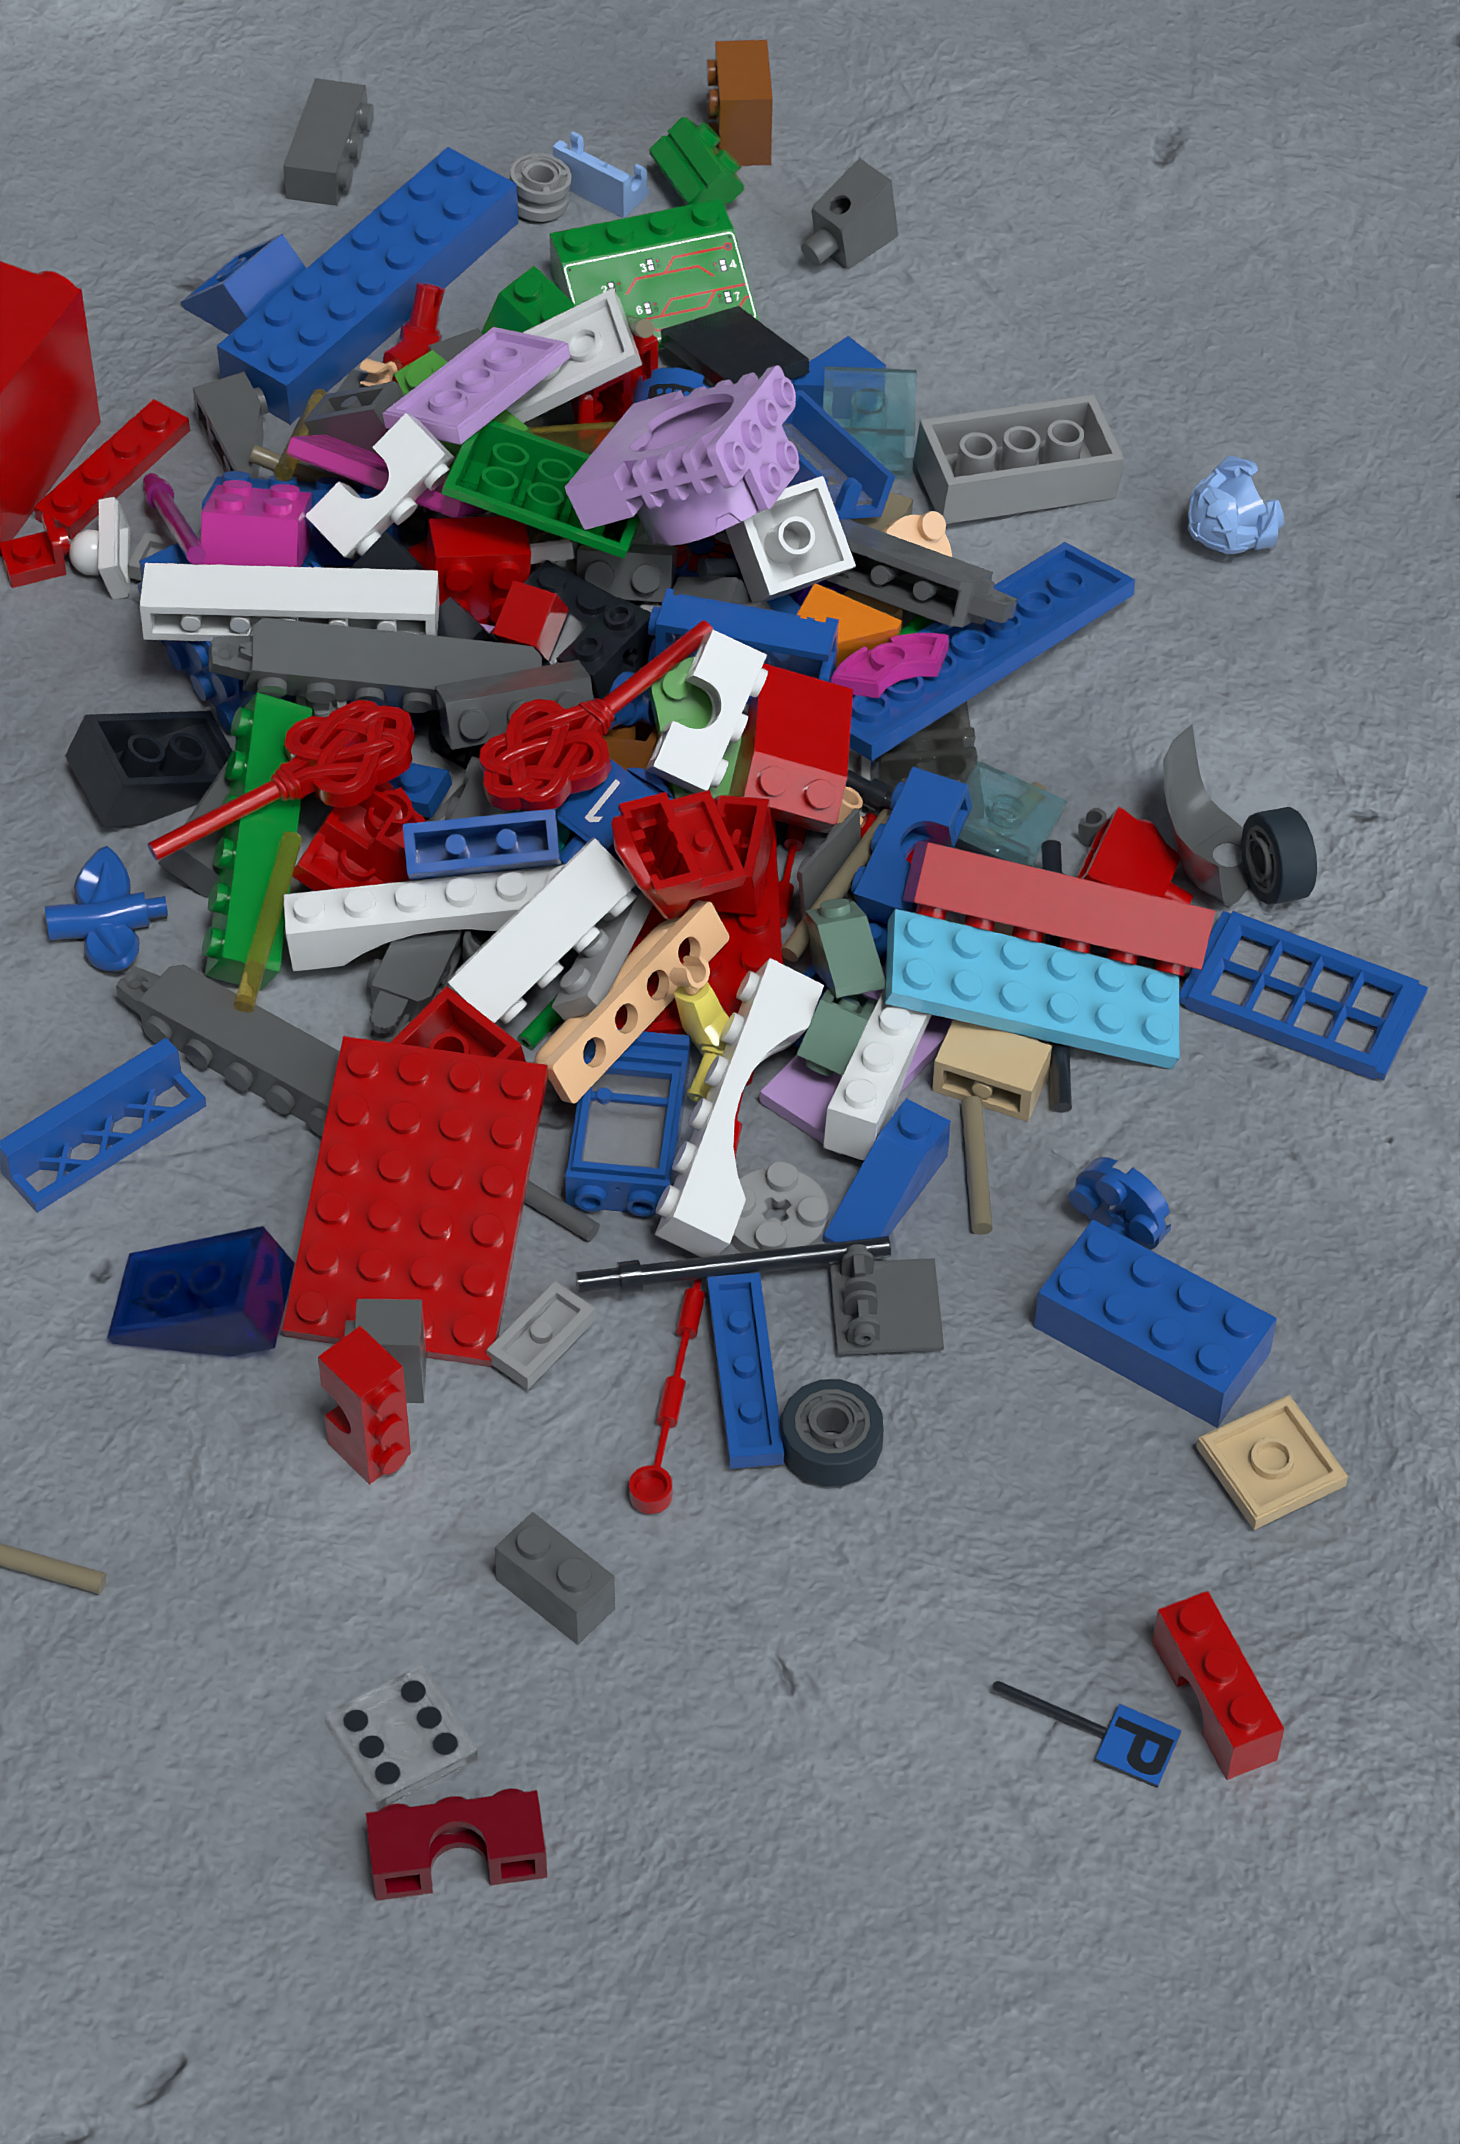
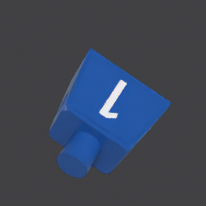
(591, 811)

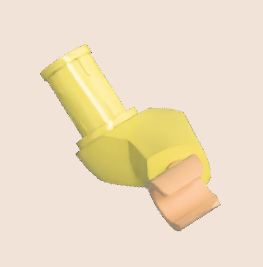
(700, 1017)

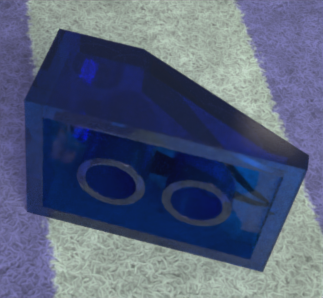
(205, 1295)

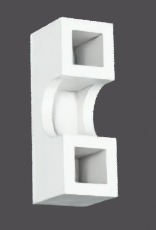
(413, 463)
(728, 675)

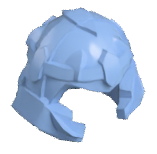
(1229, 512)

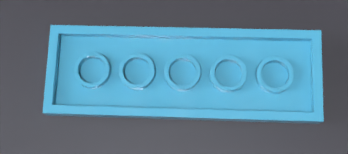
(1032, 989)

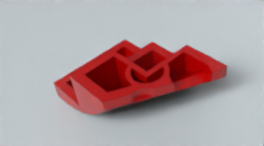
(360, 843)

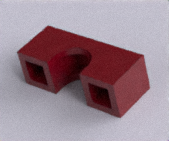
(498, 1827)

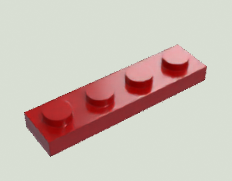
(113, 467)

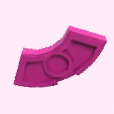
(890, 662)

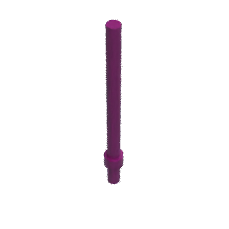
(161, 497)

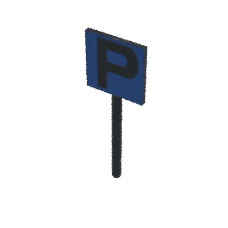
(1131, 1744)

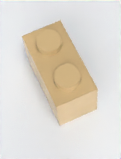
(993, 1065)

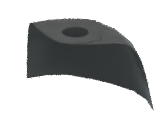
(1200, 824)

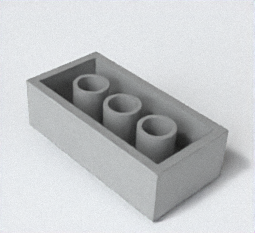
(1018, 459)

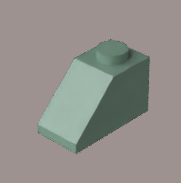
(844, 948)
(835, 1032)

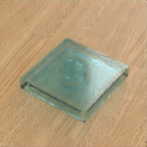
(1009, 815)

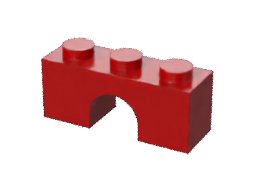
(372, 1415)
(1235, 1709)

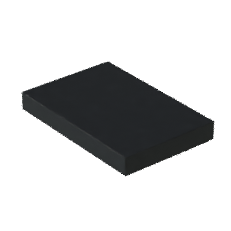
(732, 345)

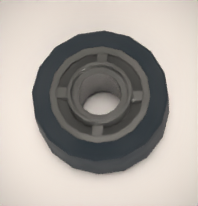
(1279, 855)
(836, 1407)

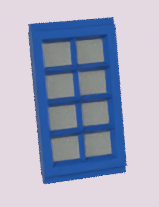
(1303, 995)

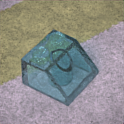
(876, 410)

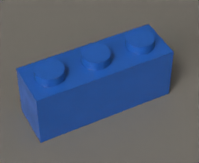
(481, 844)

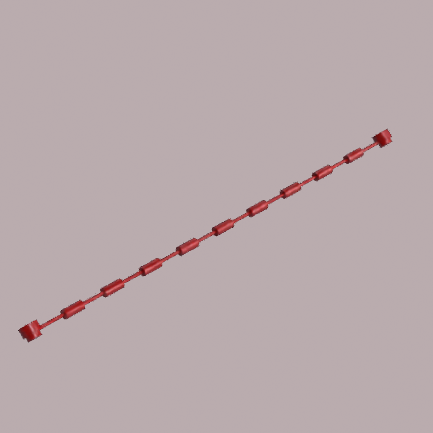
(651, 1485)

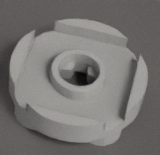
(782, 1189)

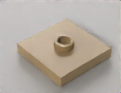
(1271, 1462)

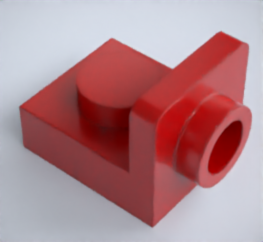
(36, 555)

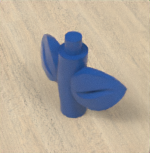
(105, 913)

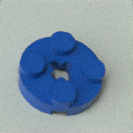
(1121, 1202)

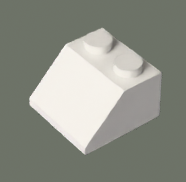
(791, 543)

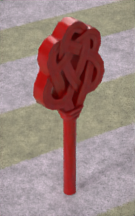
(551, 747)
(330, 755)

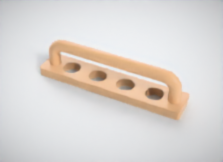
(656, 953)

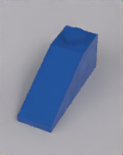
(892, 1174)

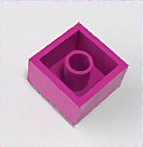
(256, 525)

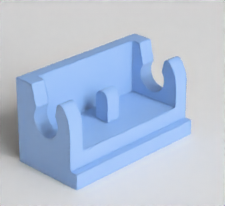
(601, 181)

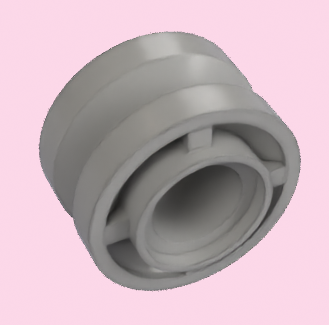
(541, 186)

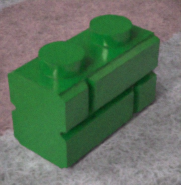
(696, 165)

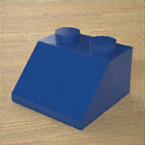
(245, 284)

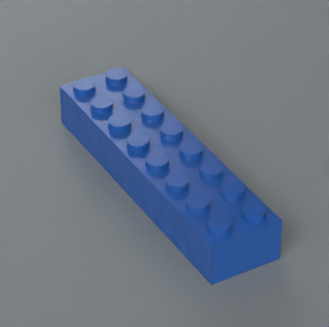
(368, 282)

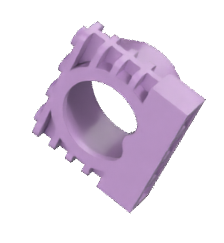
(692, 460)

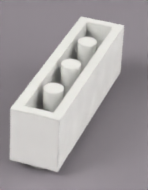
(543, 931)

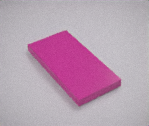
(368, 469)

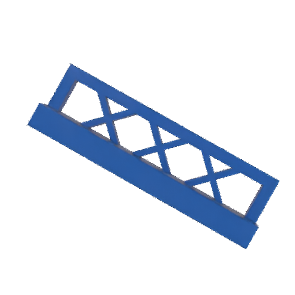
(89, 1113)

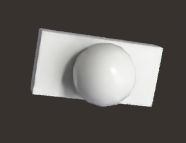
(105, 549)
(555, 549)

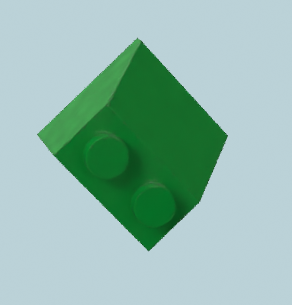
(527, 303)

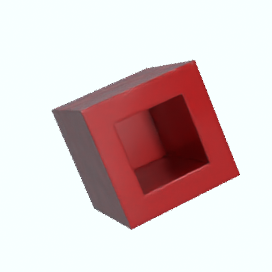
(531, 618)

